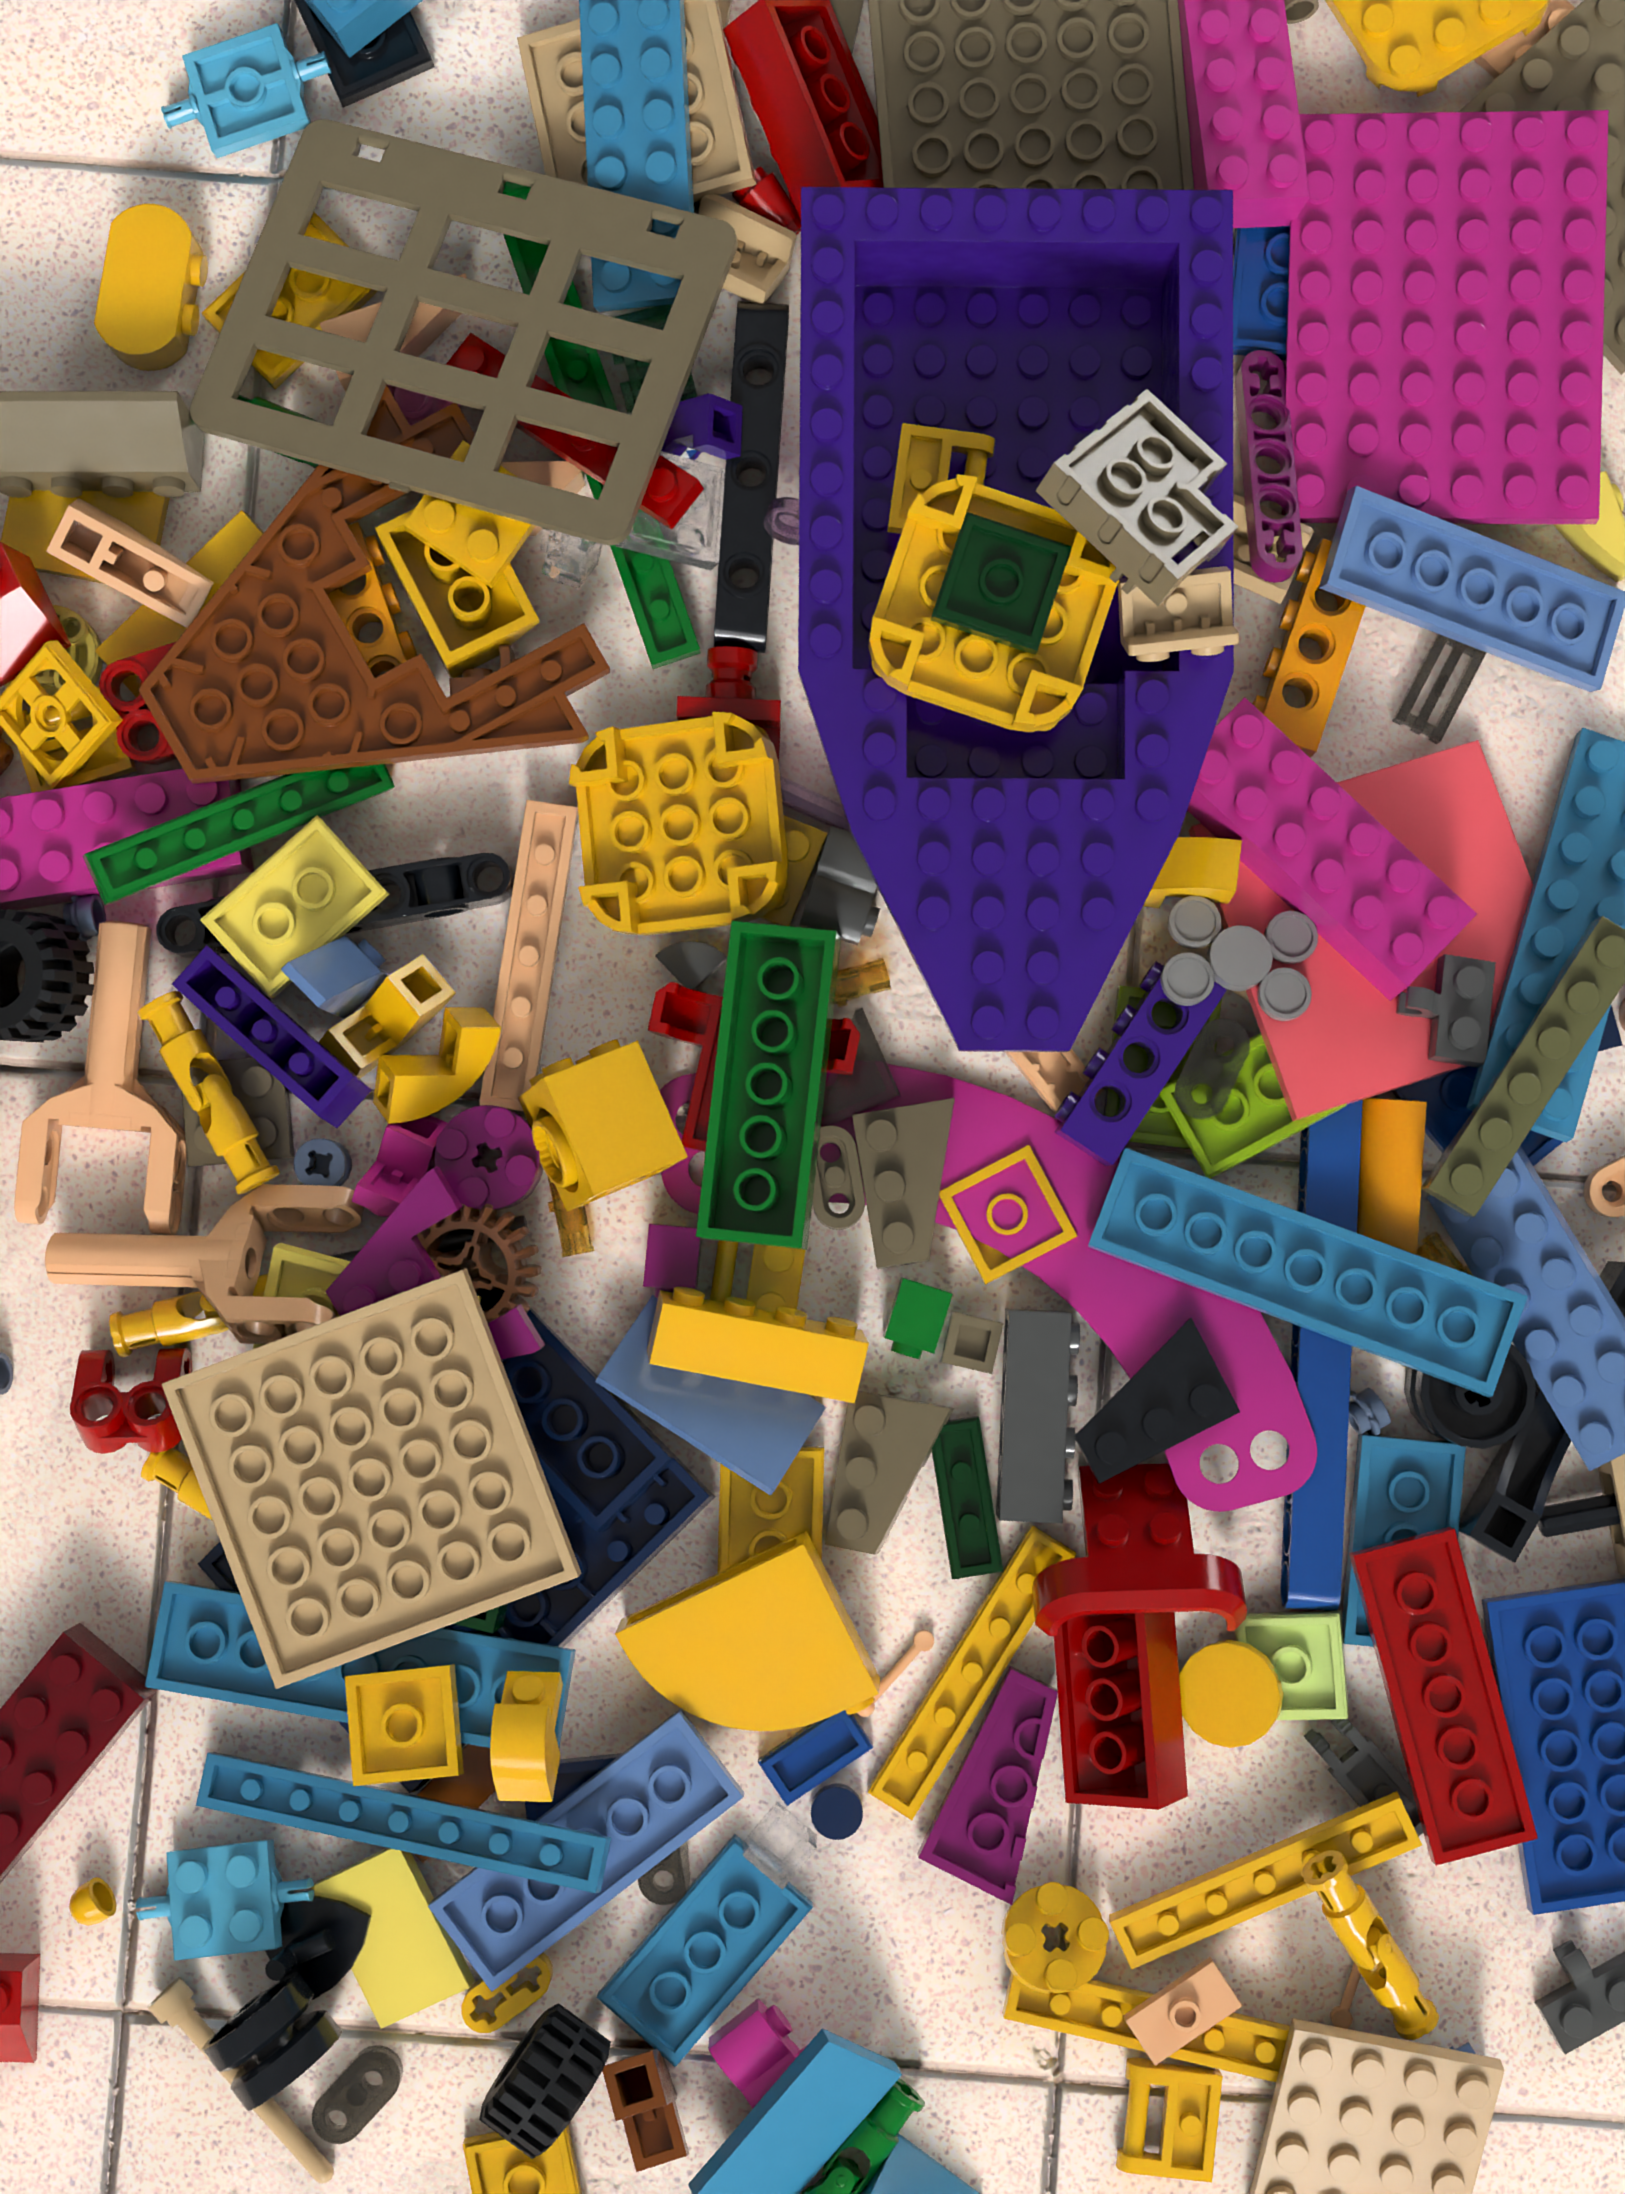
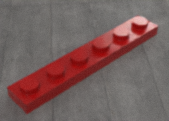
(670, 487)

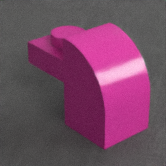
(401, 1162)

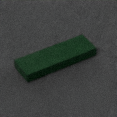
(966, 1499)

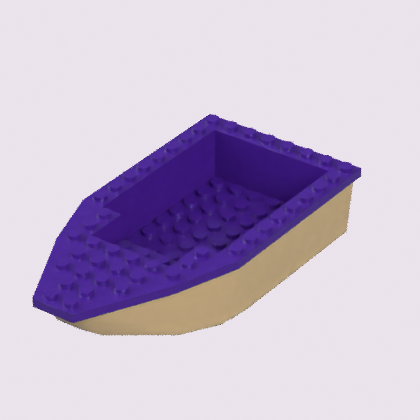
(1033, 325)

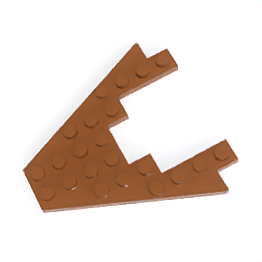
(279, 685)

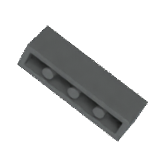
(1034, 1416)

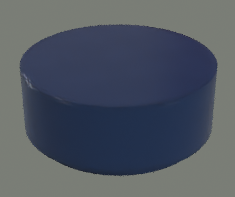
(836, 1811)

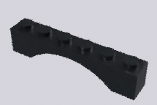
(1521, 1474)

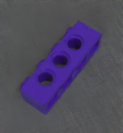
(271, 1037)
(1107, 1136)

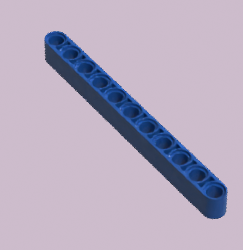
(1322, 1375)

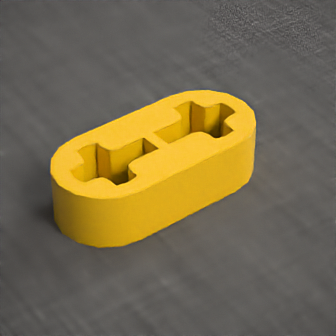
(512, 2003)

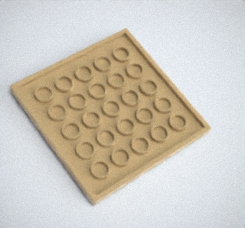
(371, 1479)

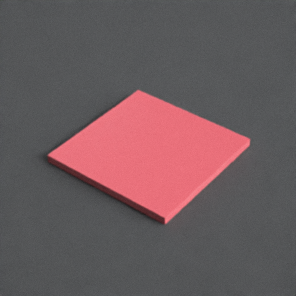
(1350, 1034)

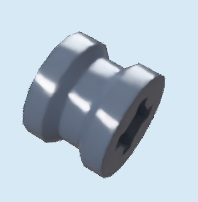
(336, 1166)

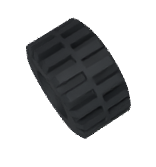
(53, 976)
(545, 2081)

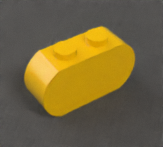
(150, 287)

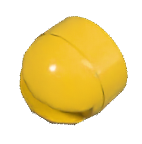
(92, 1902)

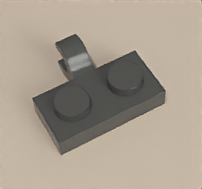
(1457, 1009)
(1588, 2003)

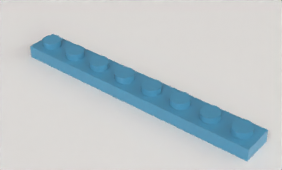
(404, 1822)

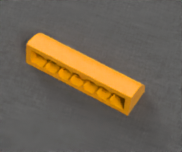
(1391, 1171)

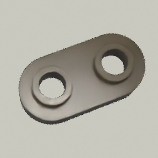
(838, 1178)

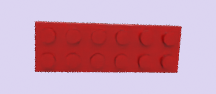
(1443, 1696)

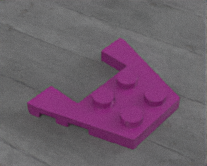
(398, 1262)

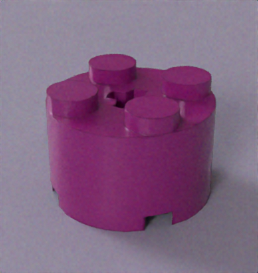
(462, 1146)

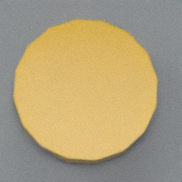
(1230, 1693)

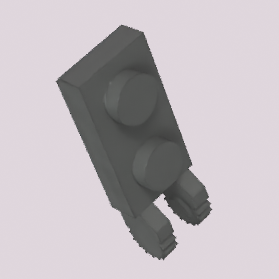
(1364, 1770)

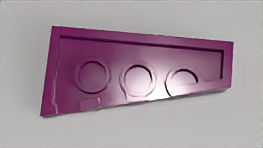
(990, 1800)

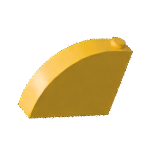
(755, 1644)

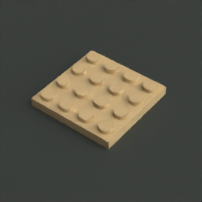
(717, 128)
(1375, 2115)

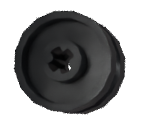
(1473, 1419)
(276, 2045)

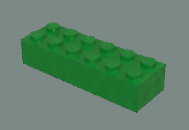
(769, 1085)

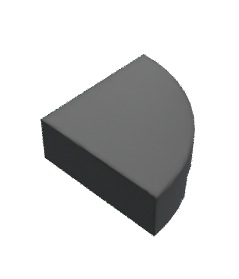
(691, 962)

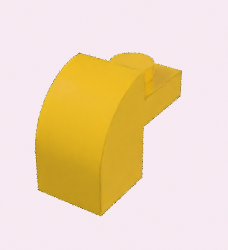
(524, 1737)

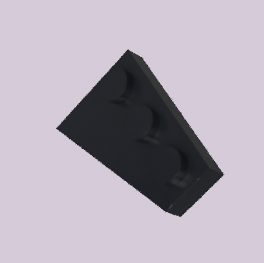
(1158, 1408)

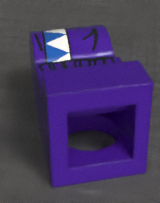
(706, 426)

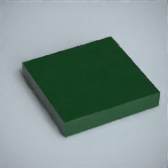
(1001, 583)

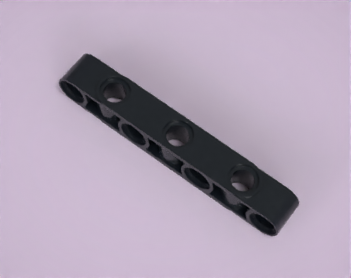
(744, 542)
(427, 892)

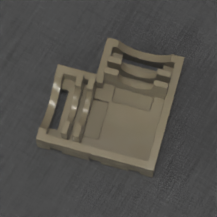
(1142, 496)

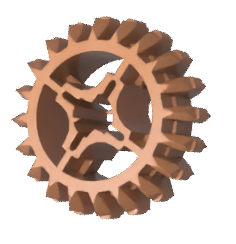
(479, 1251)

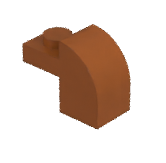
(646, 2103)

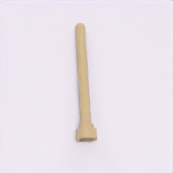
(177, 2008)

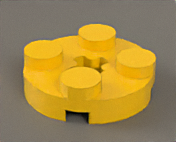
(1084, 1934)

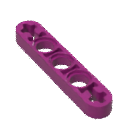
(1260, 485)

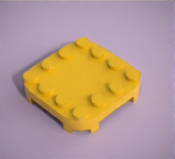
(1422, 41)
(968, 670)
(681, 825)

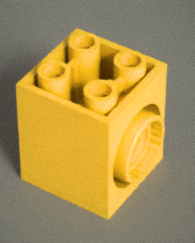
(600, 1123)

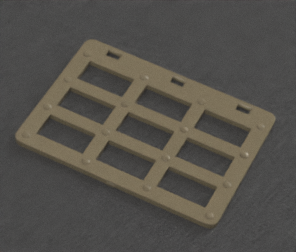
(470, 191)

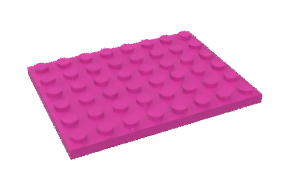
(1450, 314)

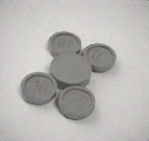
(1239, 958)

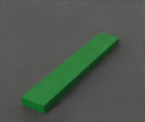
(228, 827)

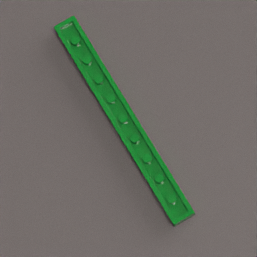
(580, 374)

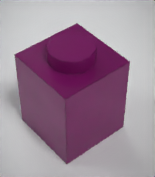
(672, 1258)

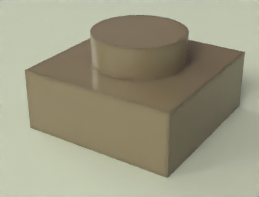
(971, 1342)

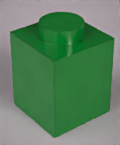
(916, 1318)

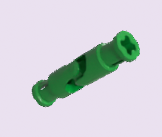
(873, 2136)

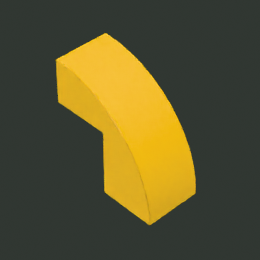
(1198, 868)
(390, 1017)
(424, 1084)

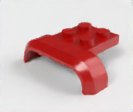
(695, 1020)
(1136, 1556)

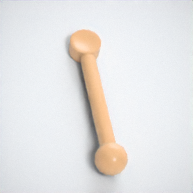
(923, 1641)
(1340, 2015)

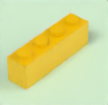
(757, 1345)

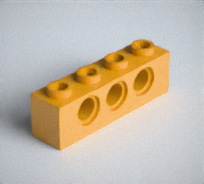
(374, 604)
(1315, 678)

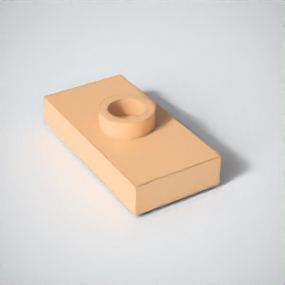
(1052, 1074)
(1182, 2011)

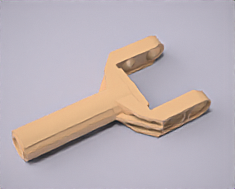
(109, 1091)
(219, 1264)

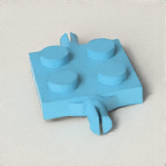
(246, 90)
(224, 1899)

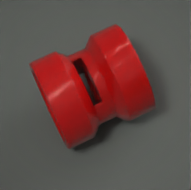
(731, 672)

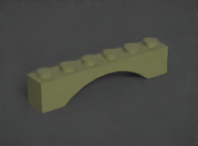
(1533, 1070)

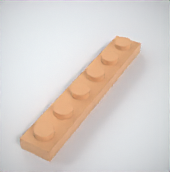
(530, 951)

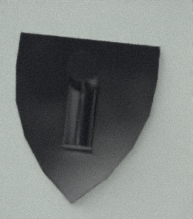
(319, 1942)

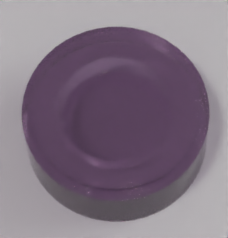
(783, 520)

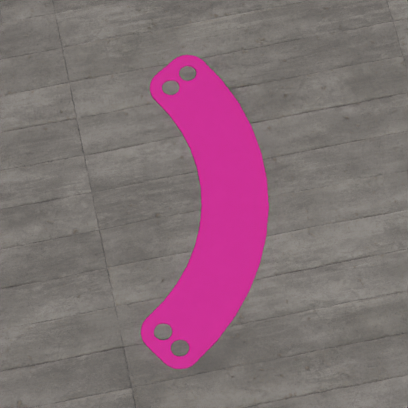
(1119, 1300)

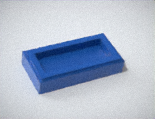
(814, 1755)

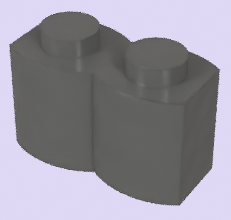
(842, 891)

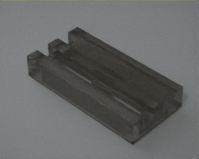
(1419, 723)

